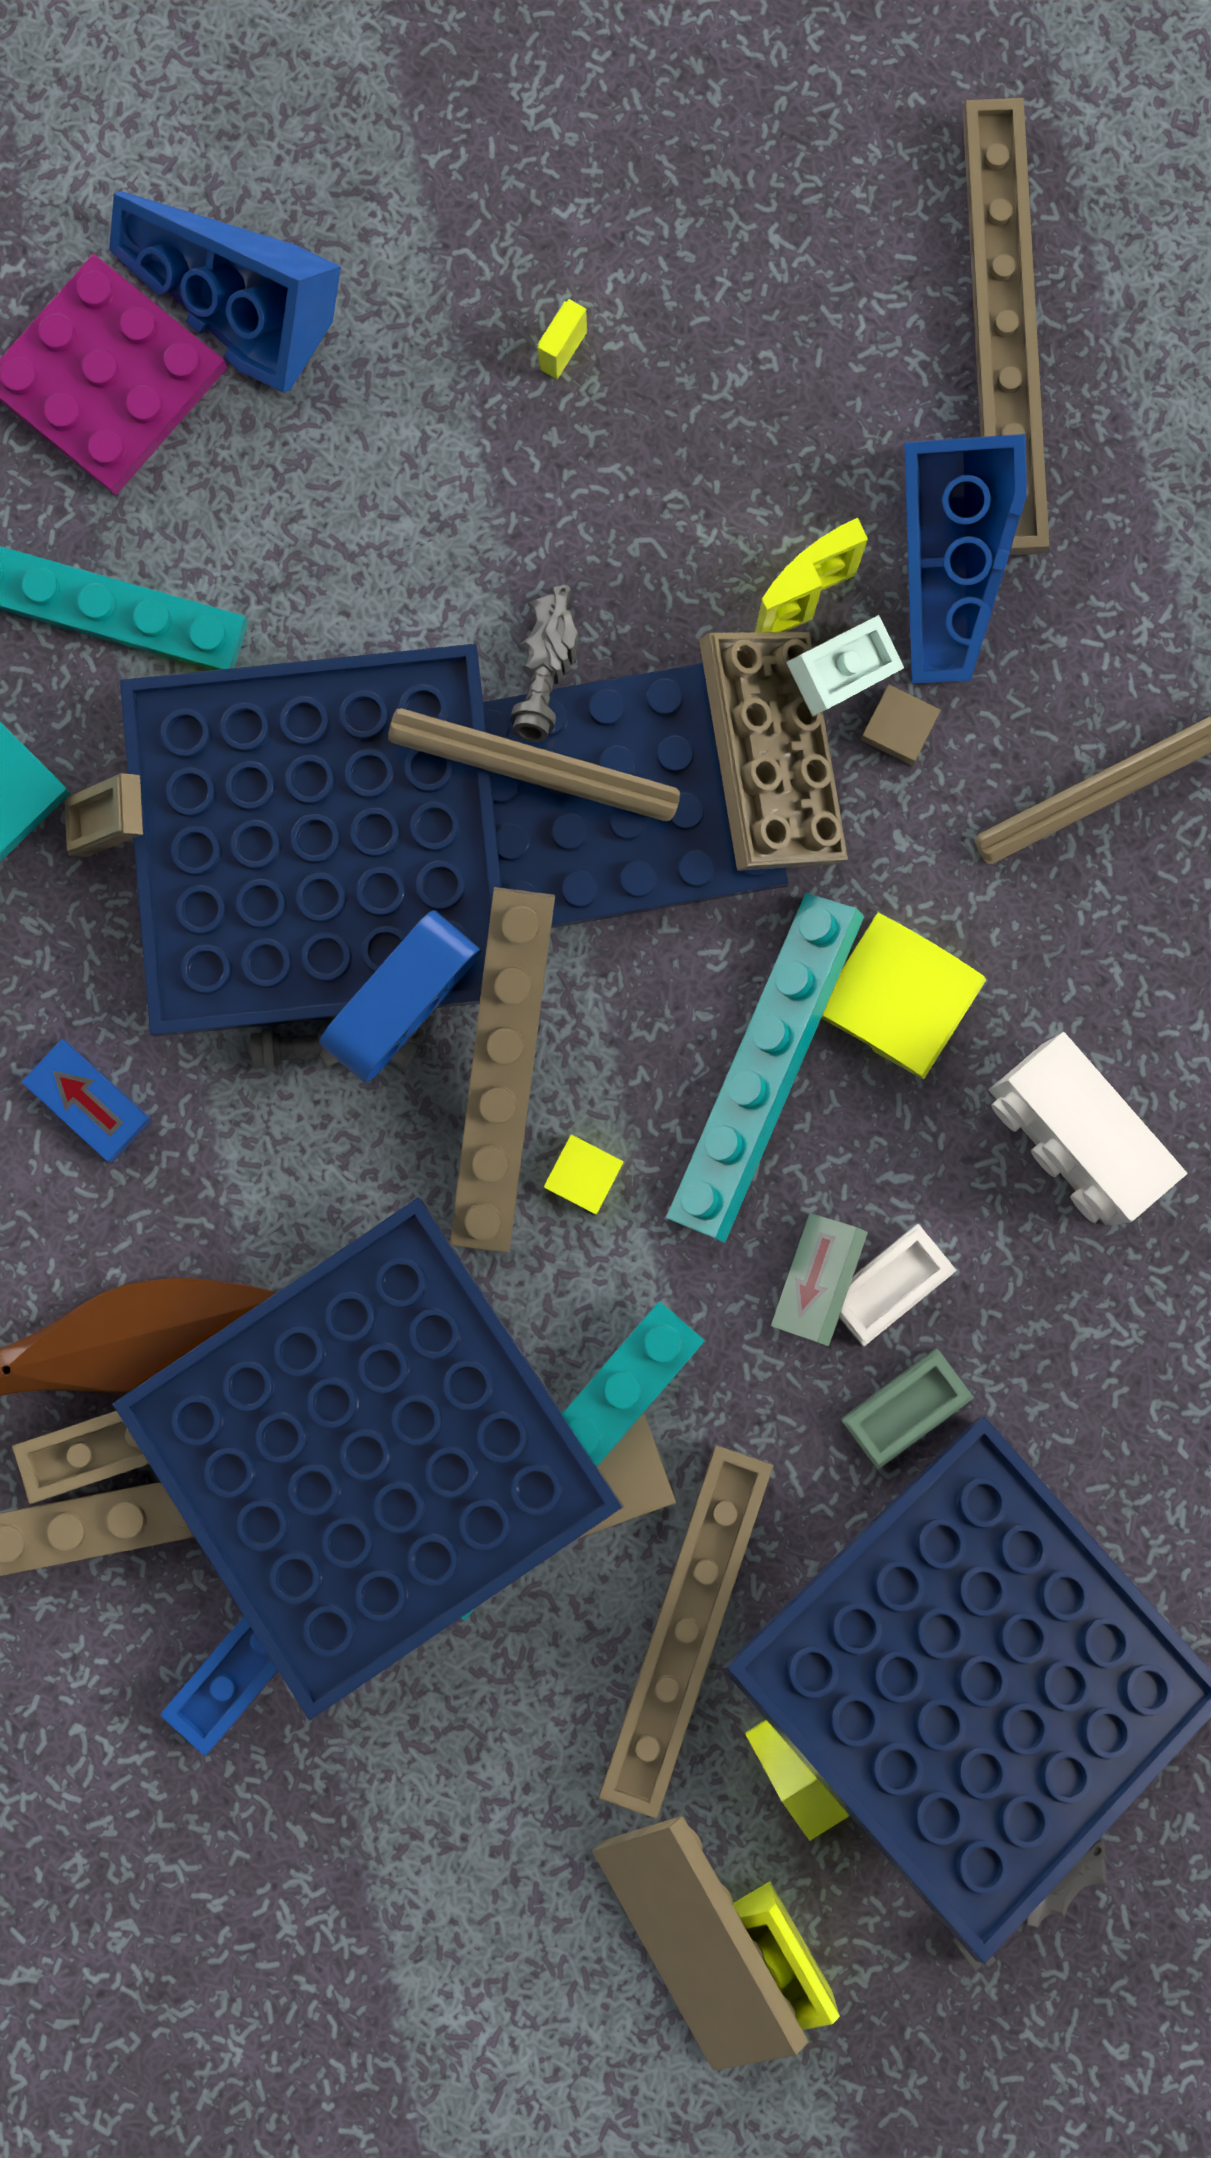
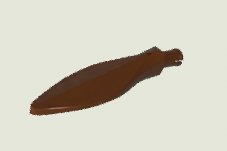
(125, 1335)

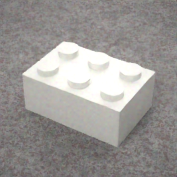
(1085, 1133)

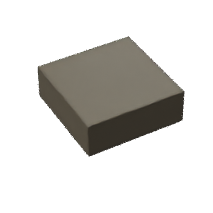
(900, 725)

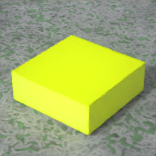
(562, 338)
(583, 1174)

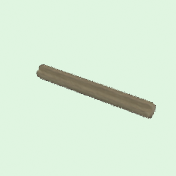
(533, 765)
(1095, 792)

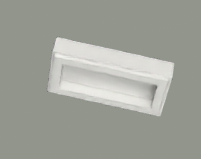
(893, 1284)

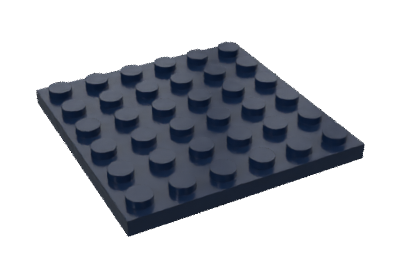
(297, 837)
(366, 1457)
(977, 1687)

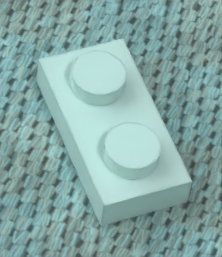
(845, 665)

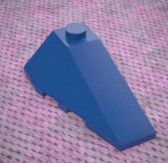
(246, 288)
(960, 532)

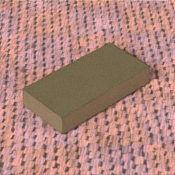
(103, 815)

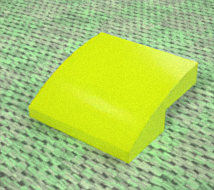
(823, 564)
(902, 995)

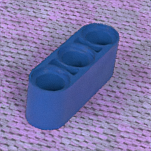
(399, 996)

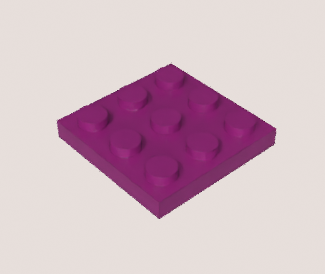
(105, 374)

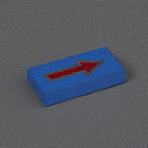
(86, 1100)

